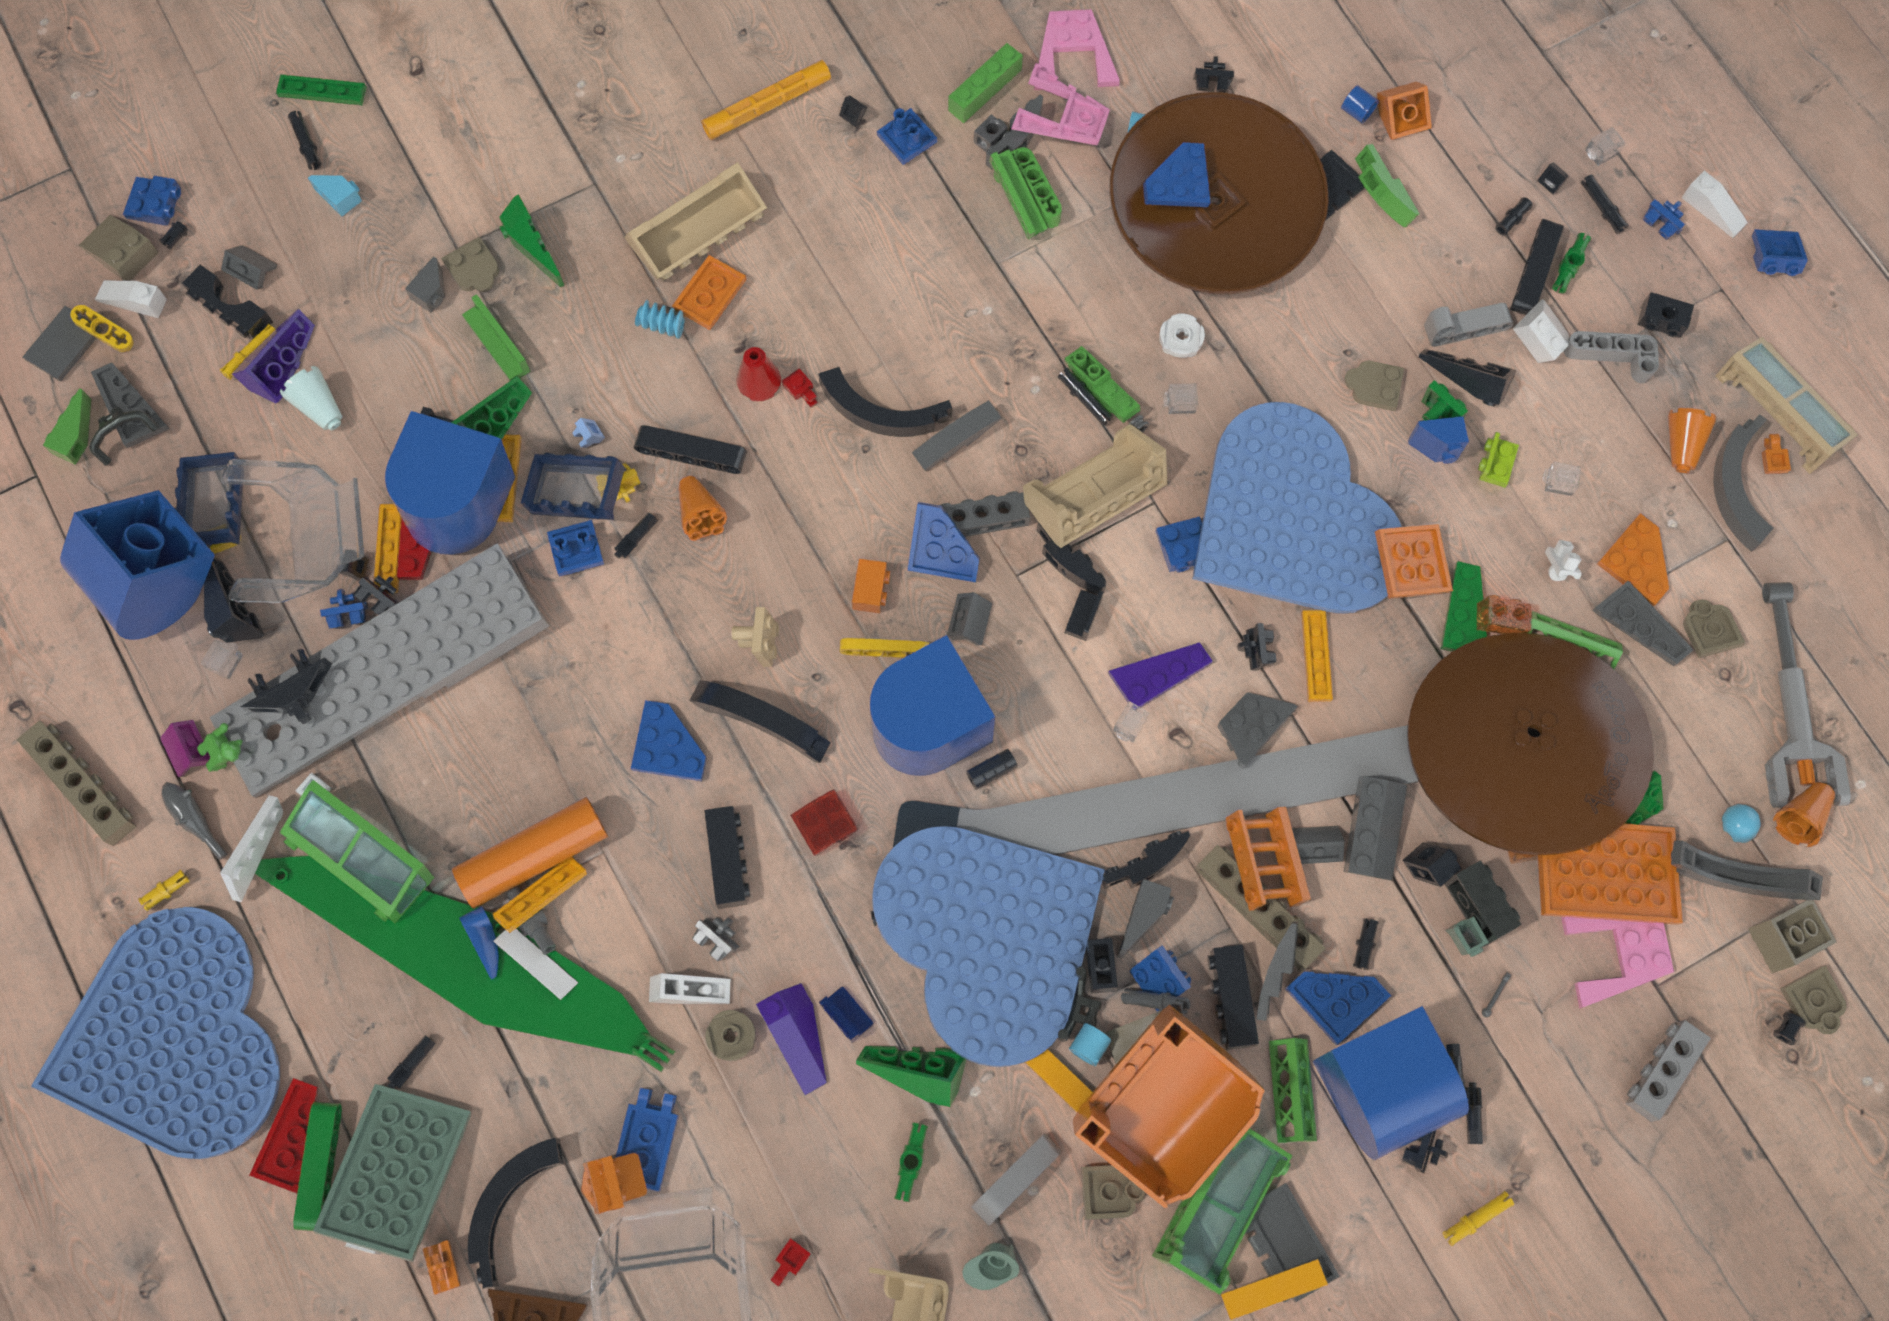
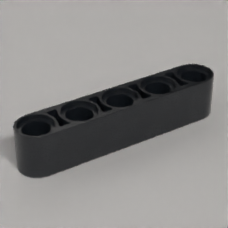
(1537, 266)
(690, 449)

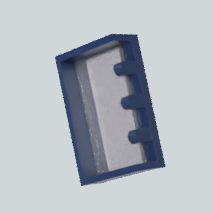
(573, 486)
(205, 502)

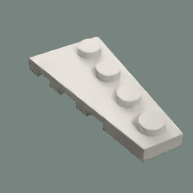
(250, 850)

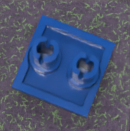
(906, 135)
(575, 548)
(1160, 974)

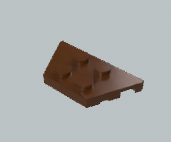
(524, 1307)

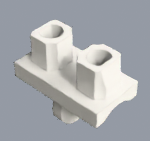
(1563, 561)

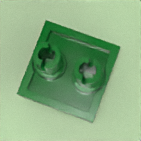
(1441, 403)
(1651, 803)

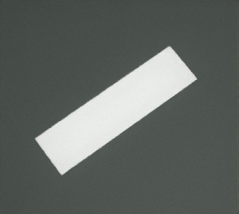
(536, 962)

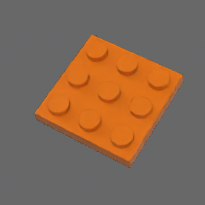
(1413, 561)

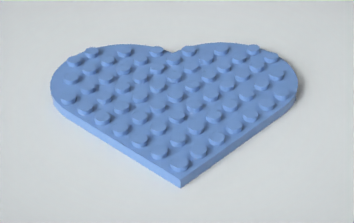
(1288, 517)
(992, 932)
(167, 1040)

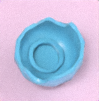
(1741, 823)

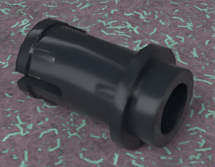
(174, 234)

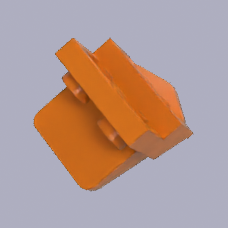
(612, 1182)

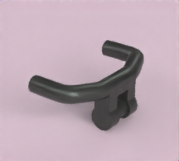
(110, 423)
(1079, 1001)

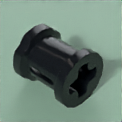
(1789, 1028)

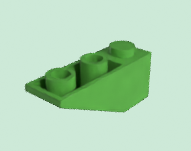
(71, 432)

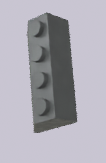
(1375, 828)

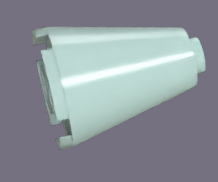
(313, 398)

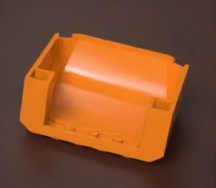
(1170, 1109)

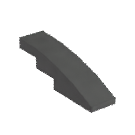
(956, 435)
(1281, 963)

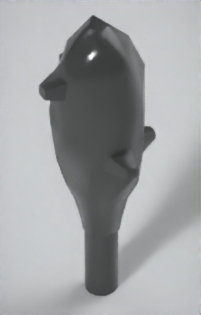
(189, 816)

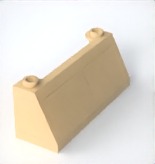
(1098, 487)

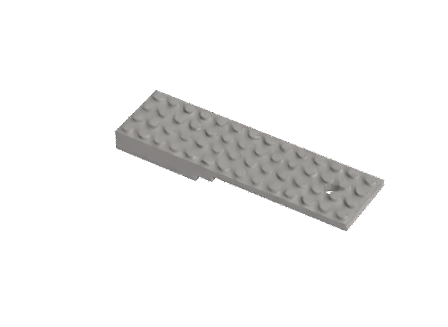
(389, 663)

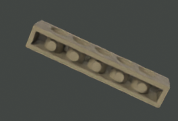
(36, 742)
(1263, 921)

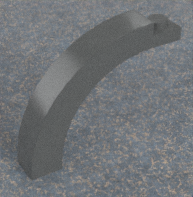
(1729, 488)
(1745, 878)

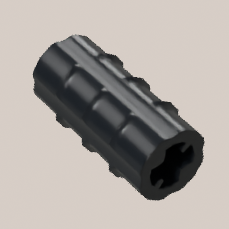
(991, 769)

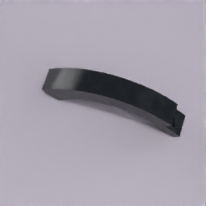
(877, 418)
(761, 715)
(495, 1197)

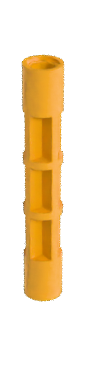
(766, 99)

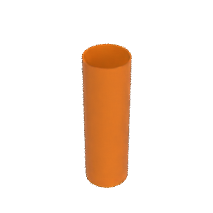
(529, 853)

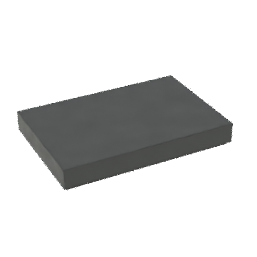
(60, 345)

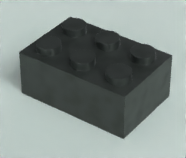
(1484, 900)

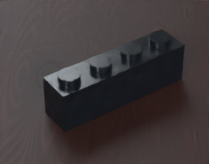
(725, 857)
(1233, 997)

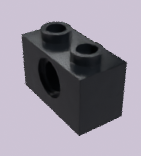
(1676, 311)
(1432, 864)
(1101, 965)

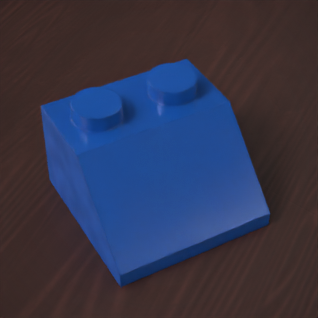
(1440, 439)

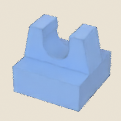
(589, 431)

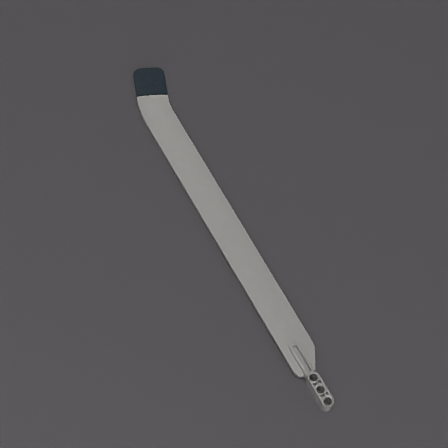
(1180, 797)

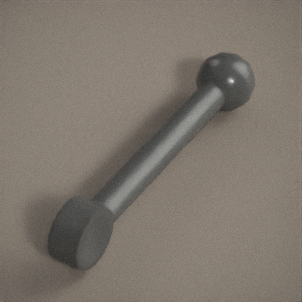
(1486, 1012)

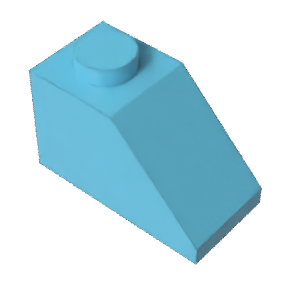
(336, 192)

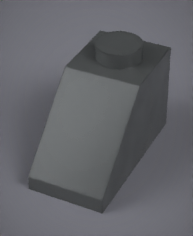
(428, 286)

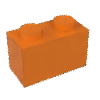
(870, 585)

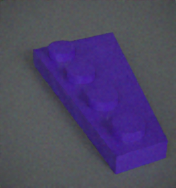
(1156, 675)

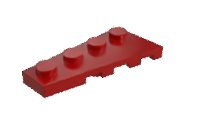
(412, 556)
(284, 1146)

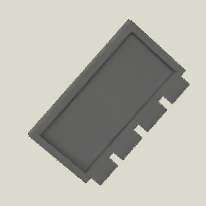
(1286, 1237)

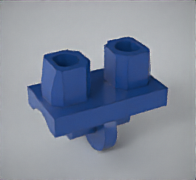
(1667, 216)
(356, 611)

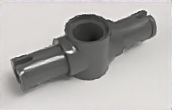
(535, 927)

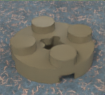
(718, 1029)

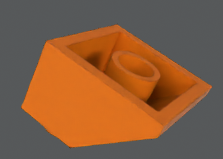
(1405, 109)

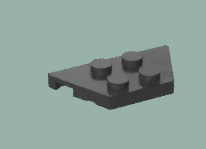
(1253, 724)

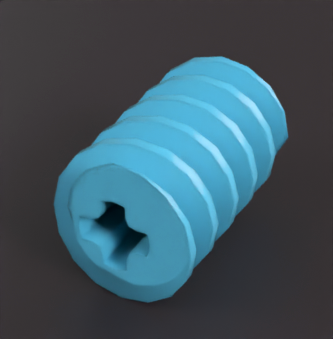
(660, 319)

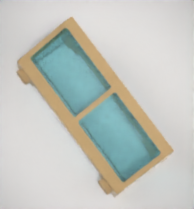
(1789, 401)

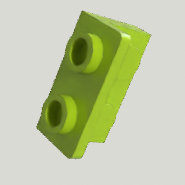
(1498, 461)

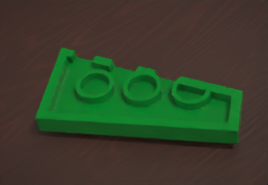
(1461, 614)

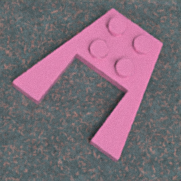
(1077, 32)
(1081, 120)
(1640, 950)

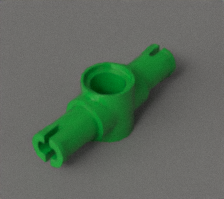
(1568, 271)
(906, 1175)

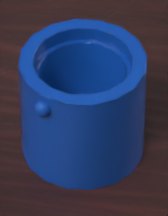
(1359, 104)

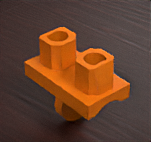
(441, 1267)

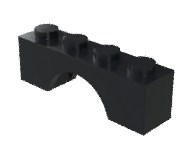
(207, 288)

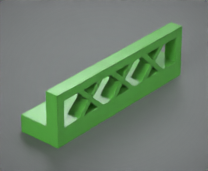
(1018, 193)
(495, 340)
(1578, 636)
(1301, 1094)

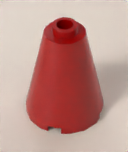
(757, 375)

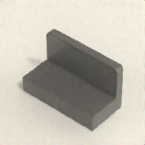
(247, 266)
(969, 618)
(1319, 844)

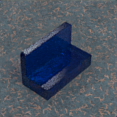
(846, 1014)

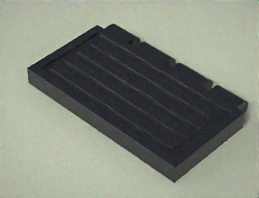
(1341, 181)

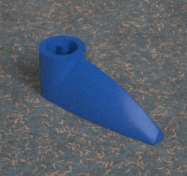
(482, 937)

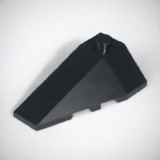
(1482, 381)
(223, 616)

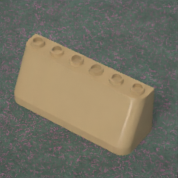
(696, 222)

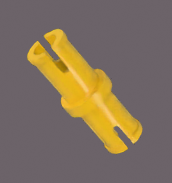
(163, 890)

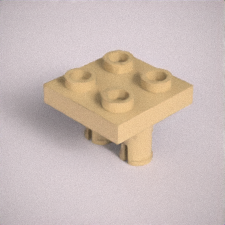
(759, 636)

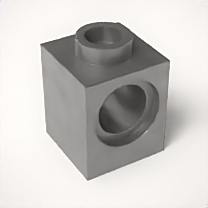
(990, 125)

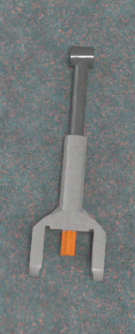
(1801, 745)

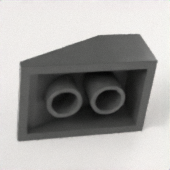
(1149, 906)

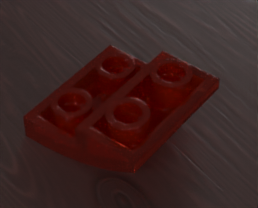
(824, 822)

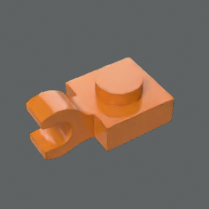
(1774, 458)

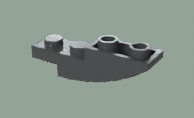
(1016, 139)

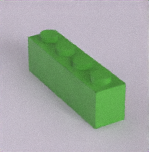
(985, 83)

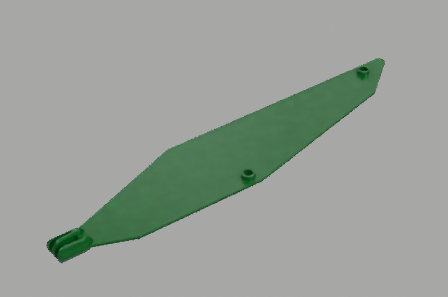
(439, 954)

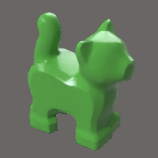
(219, 748)

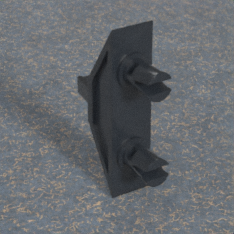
(292, 694)

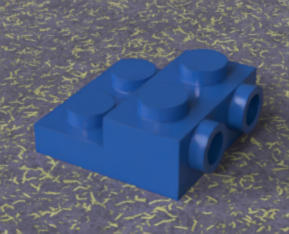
(152, 200)
(1779, 252)
(1180, 543)

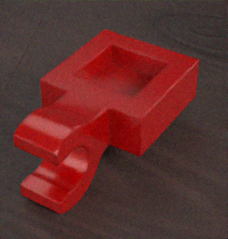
(800, 386)
(790, 1260)

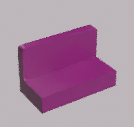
(181, 746)

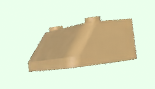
(915, 1296)

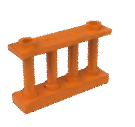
(1286, 852)

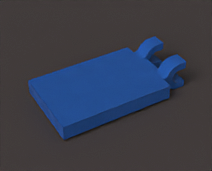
(650, 1134)

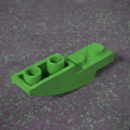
(1385, 190)
(1101, 385)

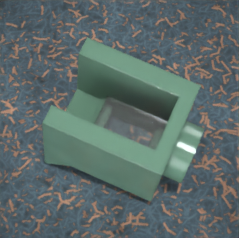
(1468, 936)

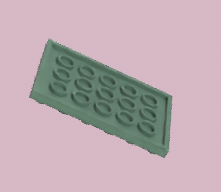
(393, 1173)

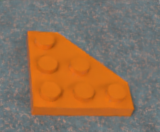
(1639, 559)

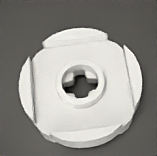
(1181, 348)

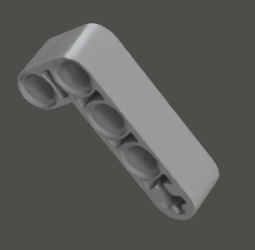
(1449, 328)
(1584, 347)
(1016, 1179)

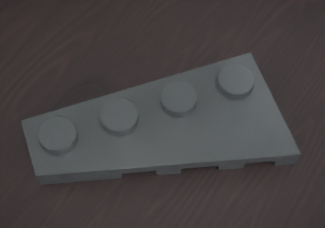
(120, 393)
(1643, 623)

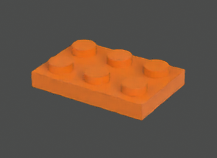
(709, 292)

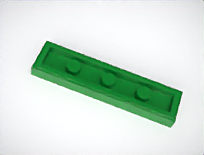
(321, 89)

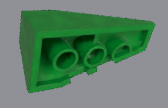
(523, 235)
(498, 410)
(927, 1075)

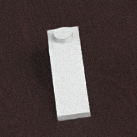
(1715, 203)
(132, 296)
(688, 989)

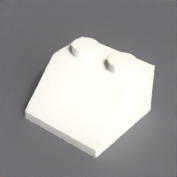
(1542, 333)

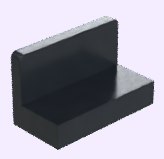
(1083, 614)

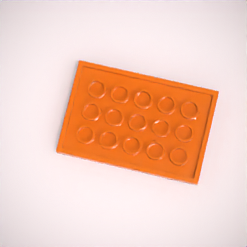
(1615, 879)

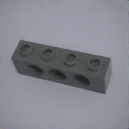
(994, 521)

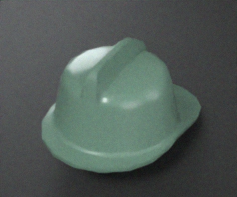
(991, 1267)

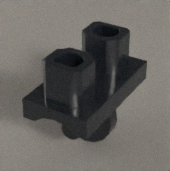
(1222, 77)
(368, 587)
(1255, 647)
(1420, 1158)

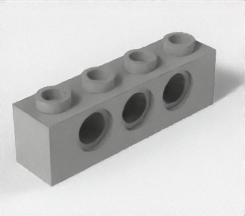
(1692, 1043)

